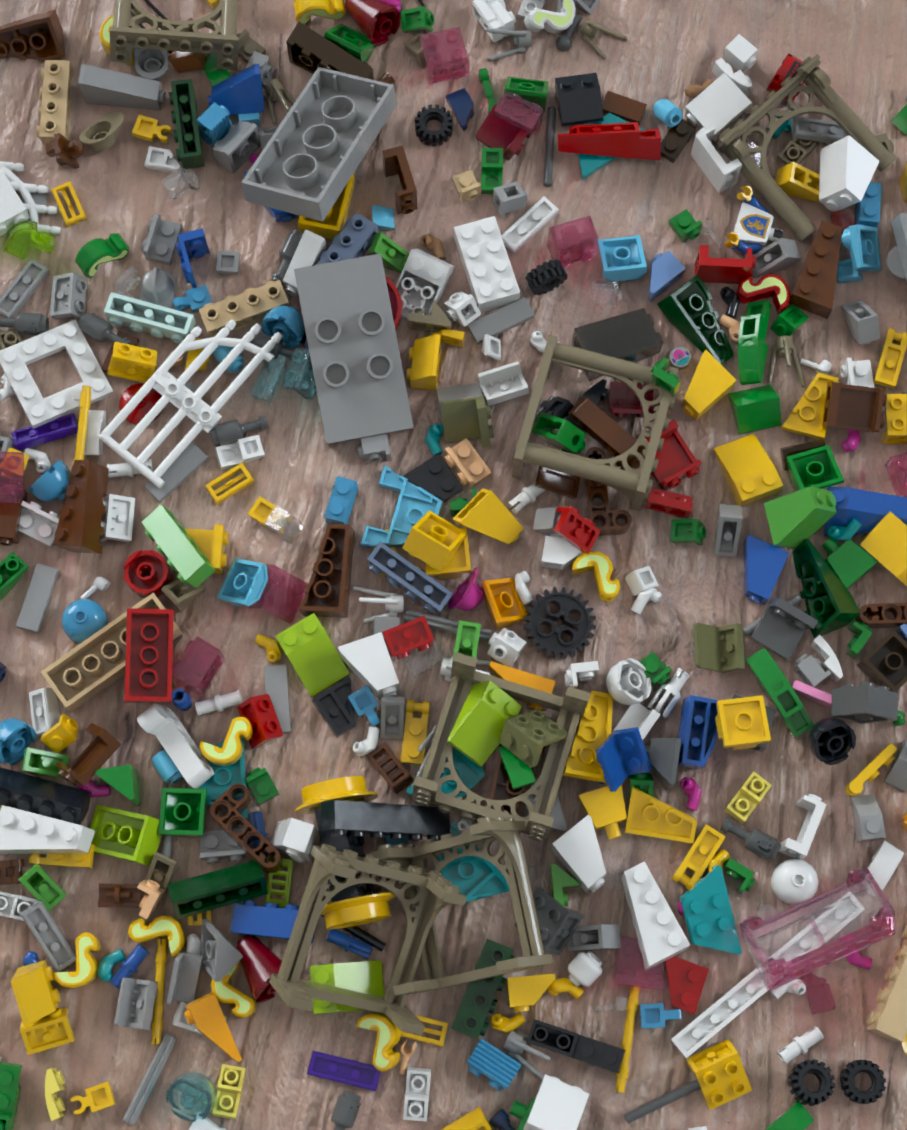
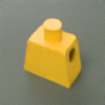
(605, 809)

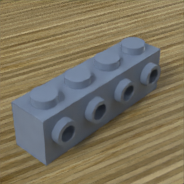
(352, 241)
(410, 578)

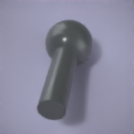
(564, 41)

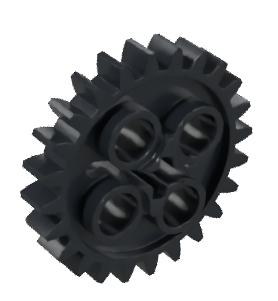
(566, 604)

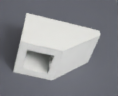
(558, 552)

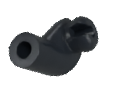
(731, 300)

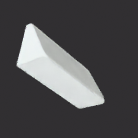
(44, 709)

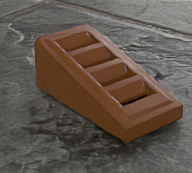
(403, 781)

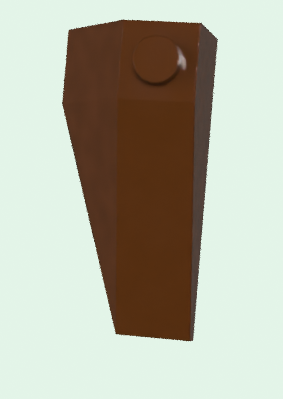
(33, 38)

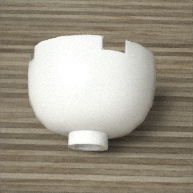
(628, 682)
(794, 881)

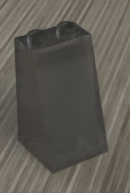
(621, 336)

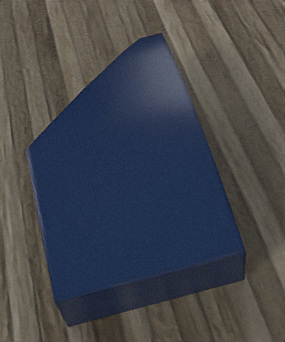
(462, 106)

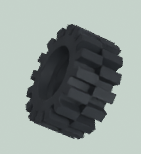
(433, 114)
(546, 277)
(822, 1073)
(875, 1074)

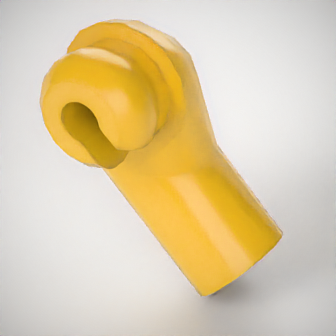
(272, 647)
(719, 859)
(565, 985)
(507, 1024)

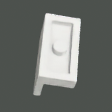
(639, 717)

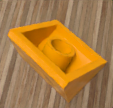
(503, 602)

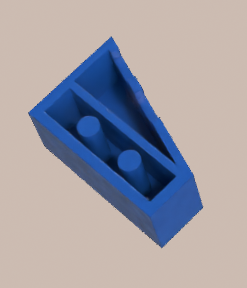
(697, 731)
(264, 921)

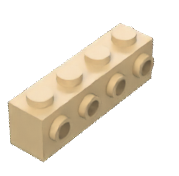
(56, 100)
(243, 308)

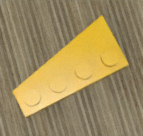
(590, 735)

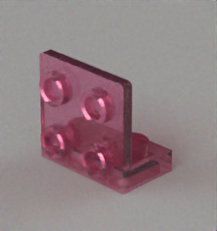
(445, 55)
(520, 112)
(11, 477)
(281, 594)
(631, 970)

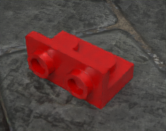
(669, 502)
(576, 529)
(408, 637)
(263, 719)

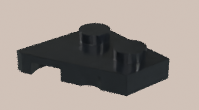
(435, 478)
(336, 707)

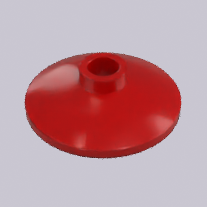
(141, 409)

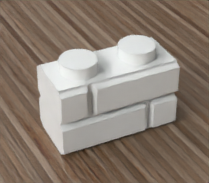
(494, 16)

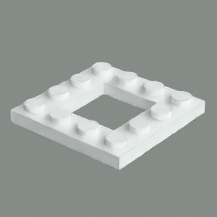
(67, 337)

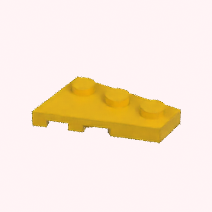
(808, 413)
(657, 819)

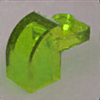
(26, 234)

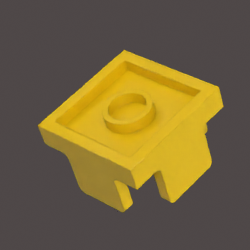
(458, 564)
(742, 722)

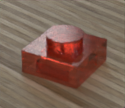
(843, 218)

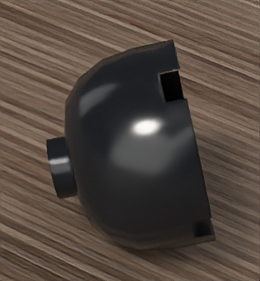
(831, 740)

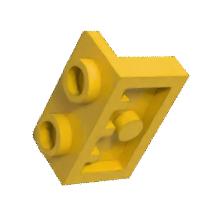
(132, 362)
(47, 1032)

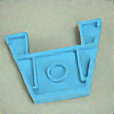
(410, 508)

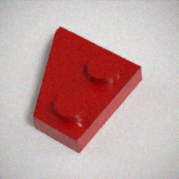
(685, 983)

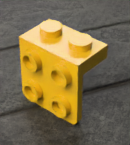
(212, 545)

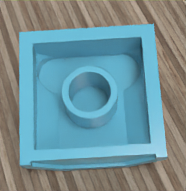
(863, 247)
(622, 258)
(244, 583)

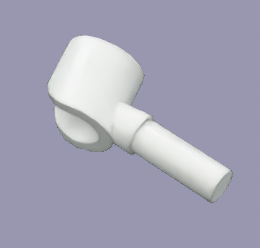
(824, 367)
(99, 583)

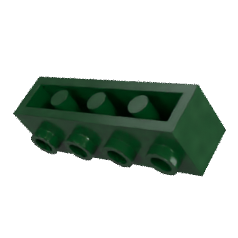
(185, 118)
(217, 889)
(480, 994)

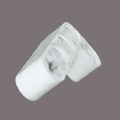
(177, 742)

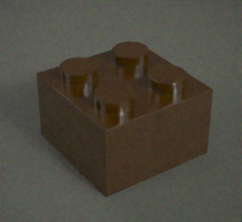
(887, 662)

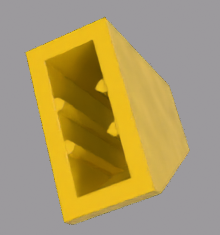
(707, 386)
(489, 517)

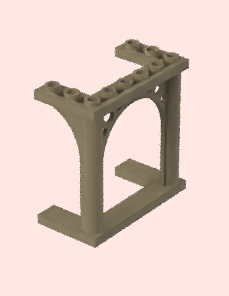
(631, 482)
(428, 786)
(486, 831)
(432, 896)

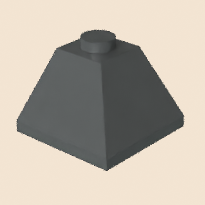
(664, 759)

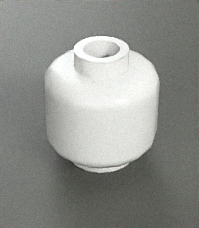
(584, 969)

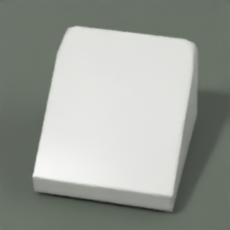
(641, 580)

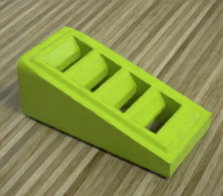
(289, 874)

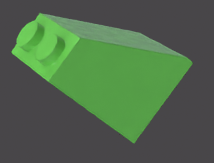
(799, 515)

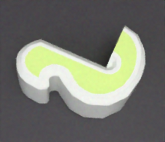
(551, 21)

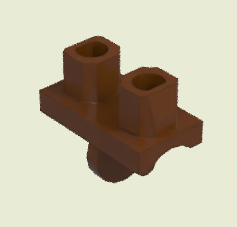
(65, 150)
(119, 896)

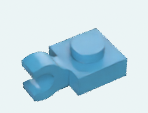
(195, 299)
(364, 702)
(654, 1015)

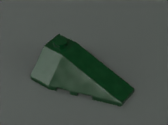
(693, 315)
(823, 591)

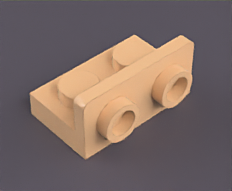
(467, 463)

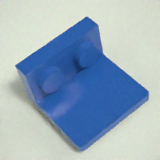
(191, 245)
(622, 756)

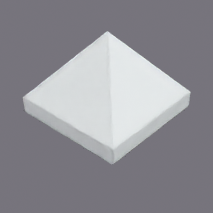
(491, 347)

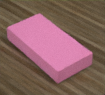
(812, 694)

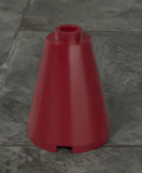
(374, 19)
(258, 965)

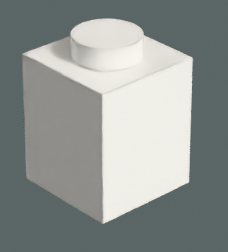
(740, 53)

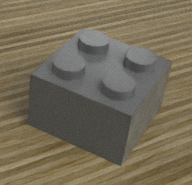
(864, 703)

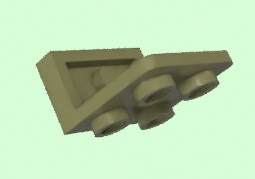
(467, 420)
(719, 647)
(528, 734)

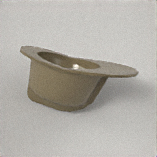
(103, 132)

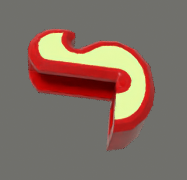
(766, 287)

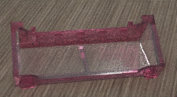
(819, 930)

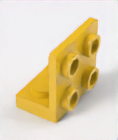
(895, 419)
(719, 1074)

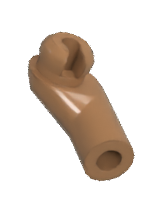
(694, 90)
(433, 244)

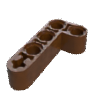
(604, 430)
(602, 512)
(899, 611)
(249, 833)

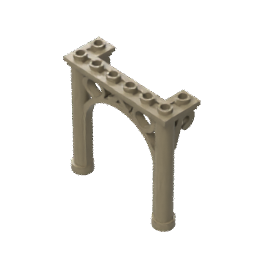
(175, 34)
(817, 84)

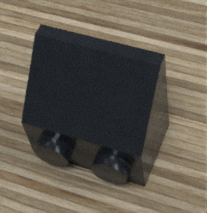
(578, 99)

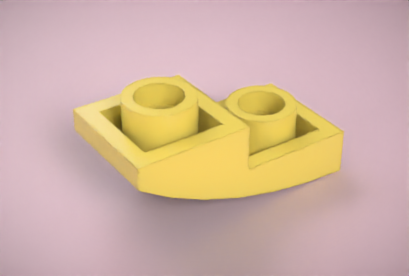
(747, 797)
(54, 1084)
(229, 1091)

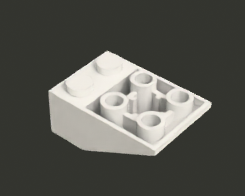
(422, 281)

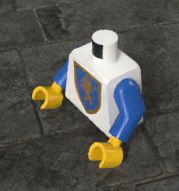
(752, 225)

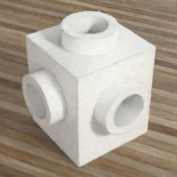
(462, 308)
(506, 647)

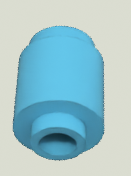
(667, 112)
(222, 351)
(166, 767)

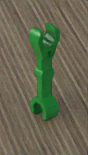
(484, 79)

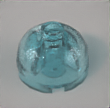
(191, 1096)

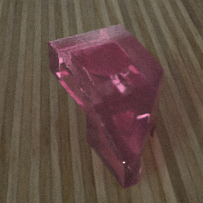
(818, 994)

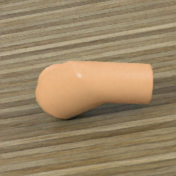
(732, 325)

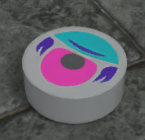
(679, 358)

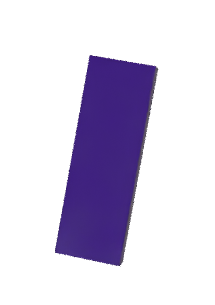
(51, 431)
(343, 1070)

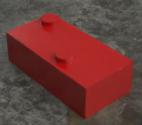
(148, 656)

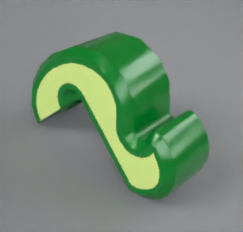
(100, 251)

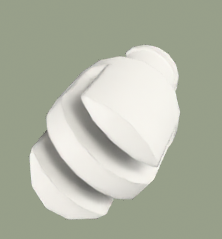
(670, 691)

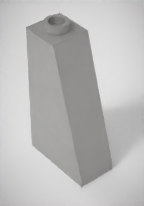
(119, 89)

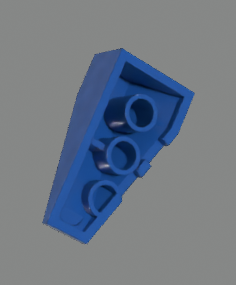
(865, 507)

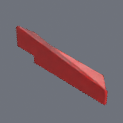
(612, 140)

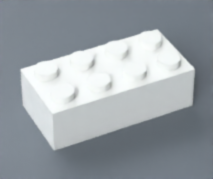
(486, 264)

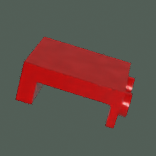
(723, 269)
(674, 459)

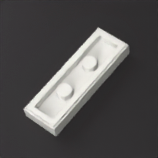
(529, 224)

